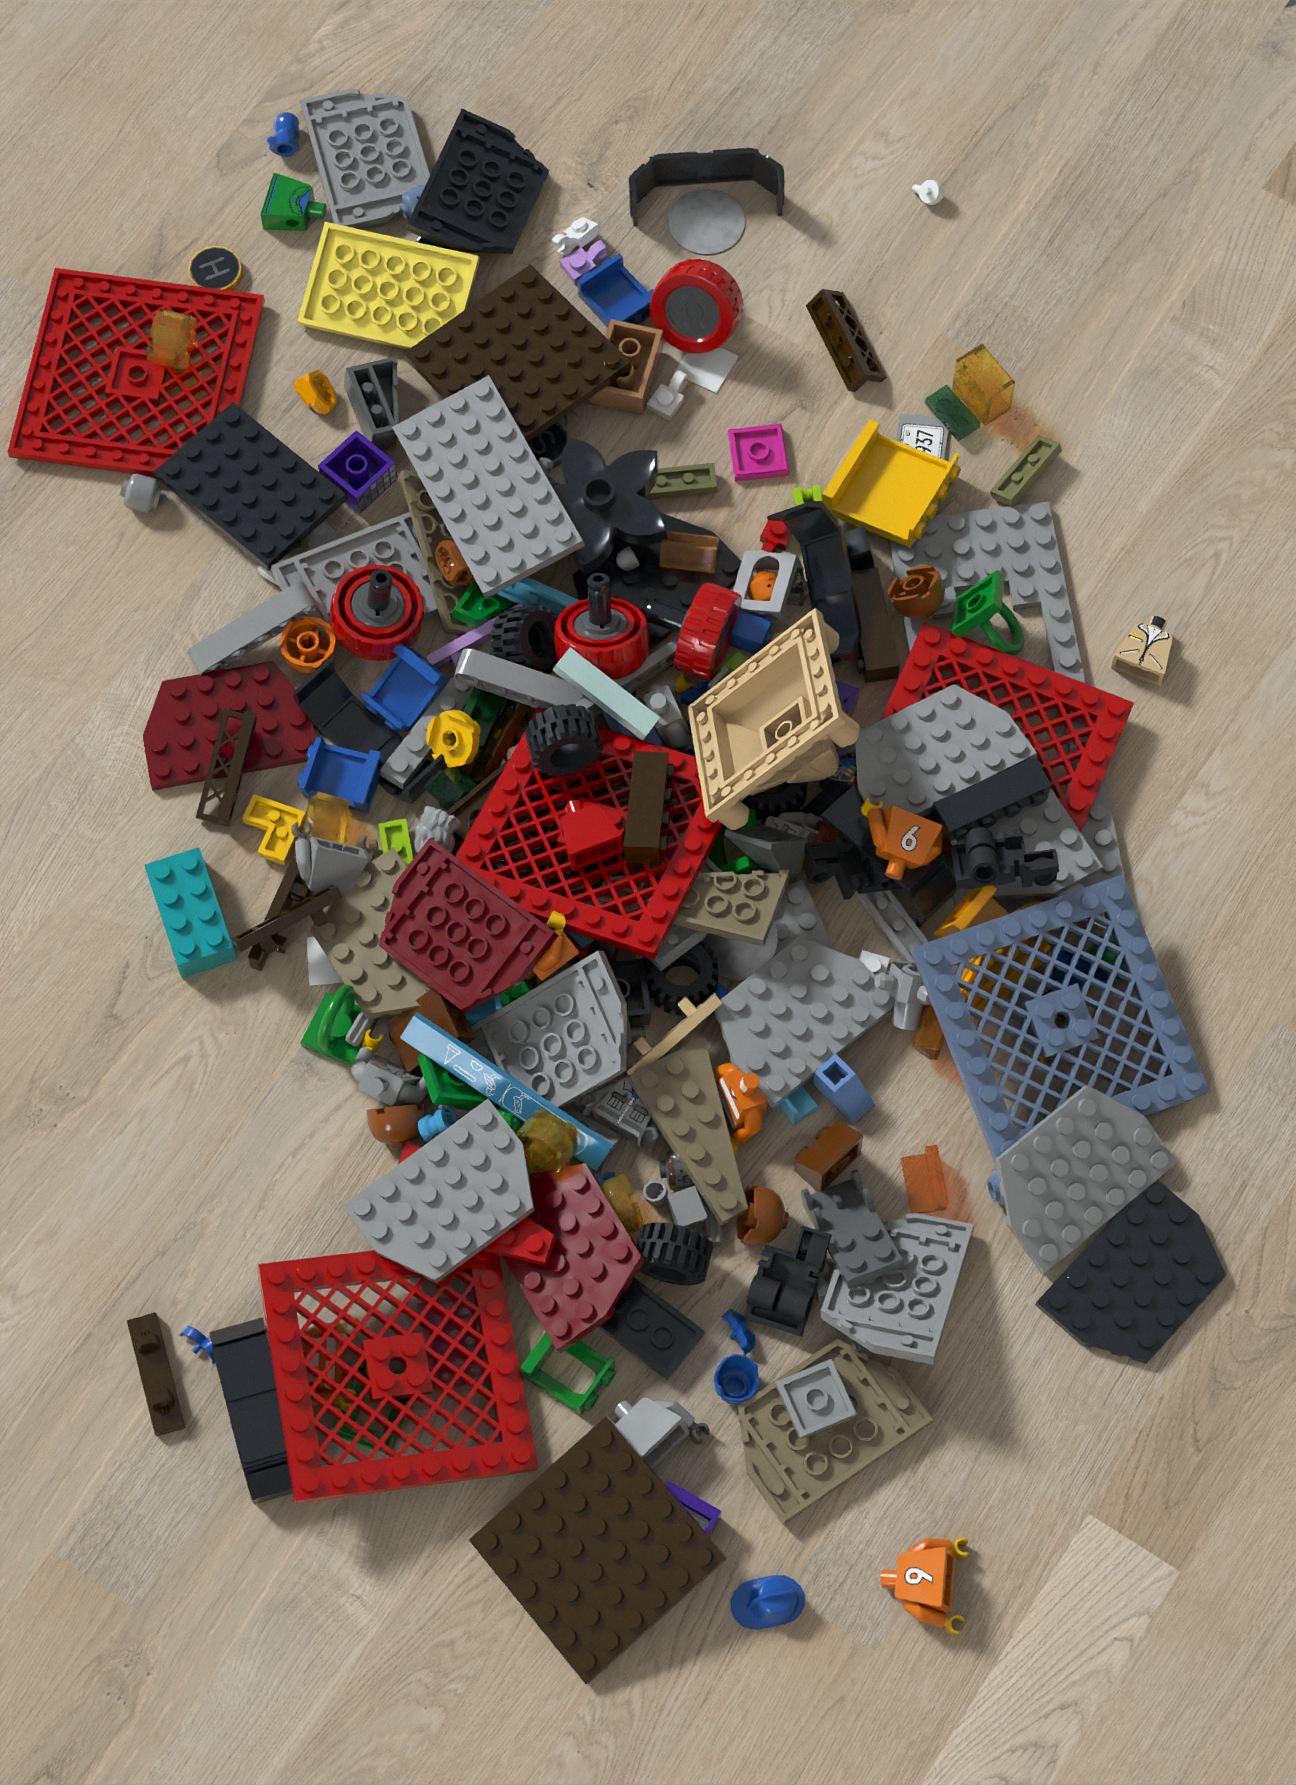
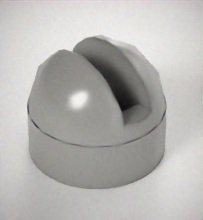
(626, 559)
(652, 1190)

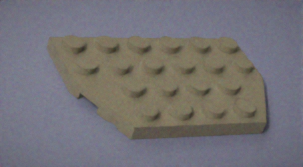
(353, 941)
(801, 1472)

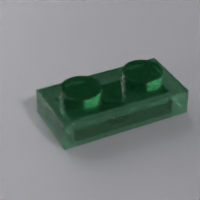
(952, 412)

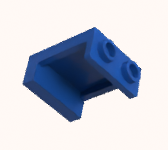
(615, 293)
(405, 689)
(341, 774)

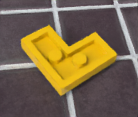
(277, 821)

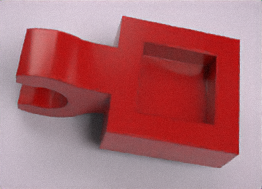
(775, 536)

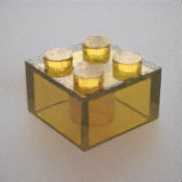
(983, 384)

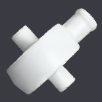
(930, 192)

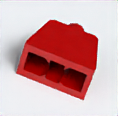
(588, 834)

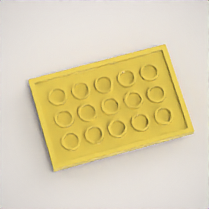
(384, 286)

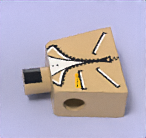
(1145, 651)

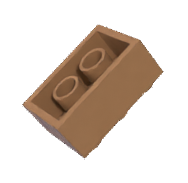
(643, 348)

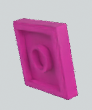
(758, 452)

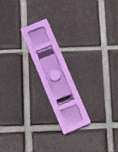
(453, 650)

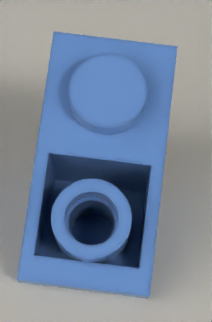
(843, 1088)

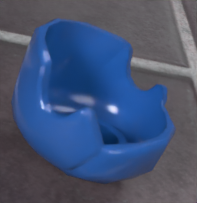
(736, 1379)

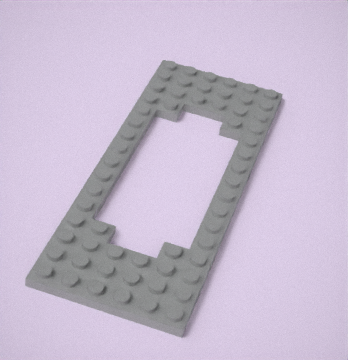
(1026, 552)

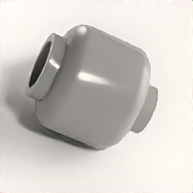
(141, 493)

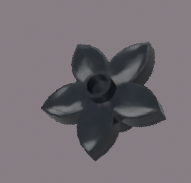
(609, 500)

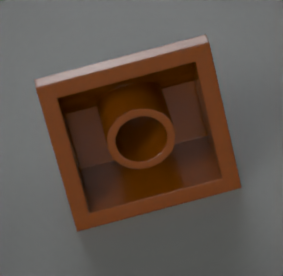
(829, 1155)

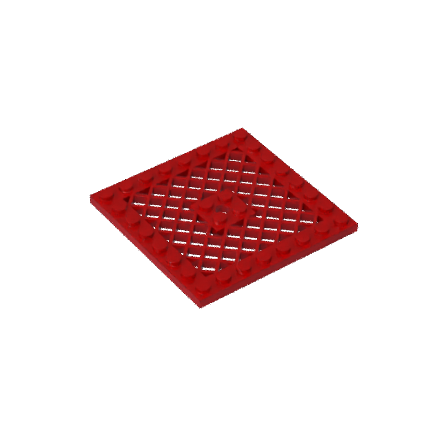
(75, 289)
(1035, 682)
(636, 932)
(317, 1482)

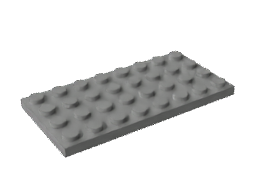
(488, 487)

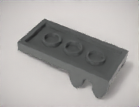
(858, 1238)

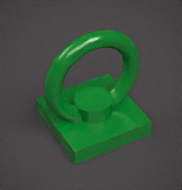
(979, 606)
(331, 1024)

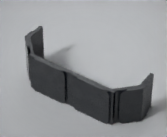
(706, 168)
(826, 572)
(352, 726)
(926, 886)
(253, 1407)

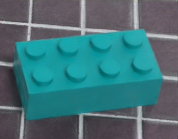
(190, 912)

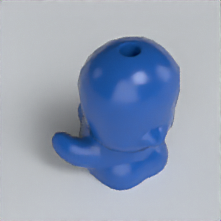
(286, 133)

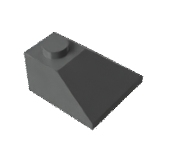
(770, 847)

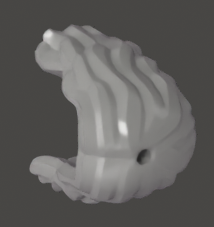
(440, 827)

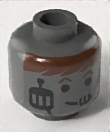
(674, 1171)

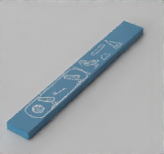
(496, 1083)

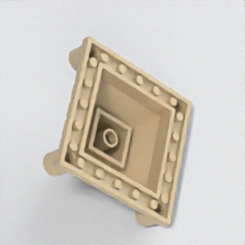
(771, 721)

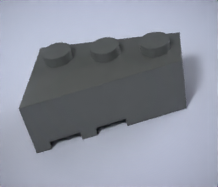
(375, 399)

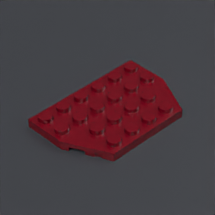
(189, 714)
(460, 930)
(589, 1259)

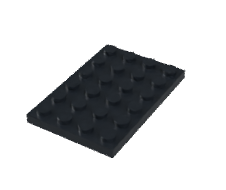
(250, 486)

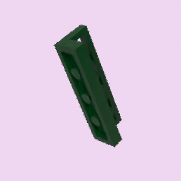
(485, 710)

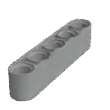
(252, 629)
(514, 681)

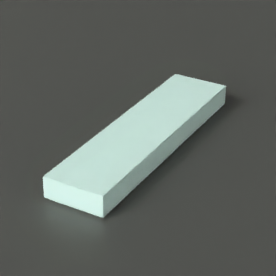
(606, 693)

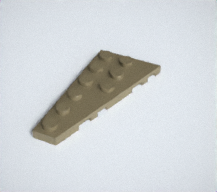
(430, 532)
(725, 903)
(689, 1113)

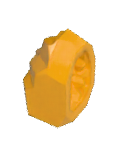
(316, 391)

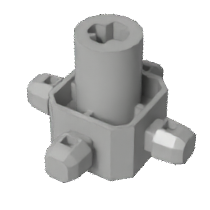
(909, 992)

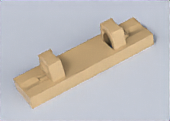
(694, 1016)

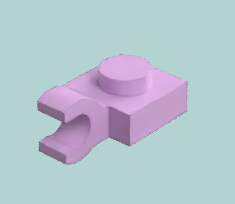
(581, 262)

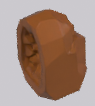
(452, 564)

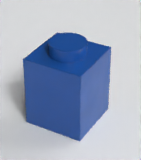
(750, 632)

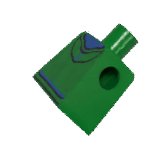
(290, 205)

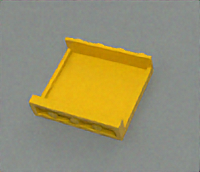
(889, 486)

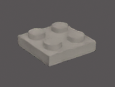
(815, 1399)

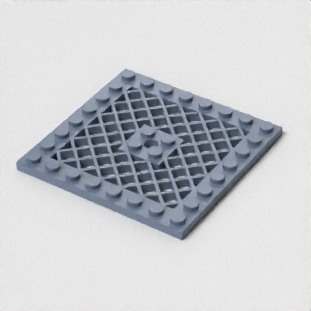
(1144, 974)

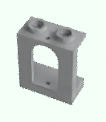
(786, 565)

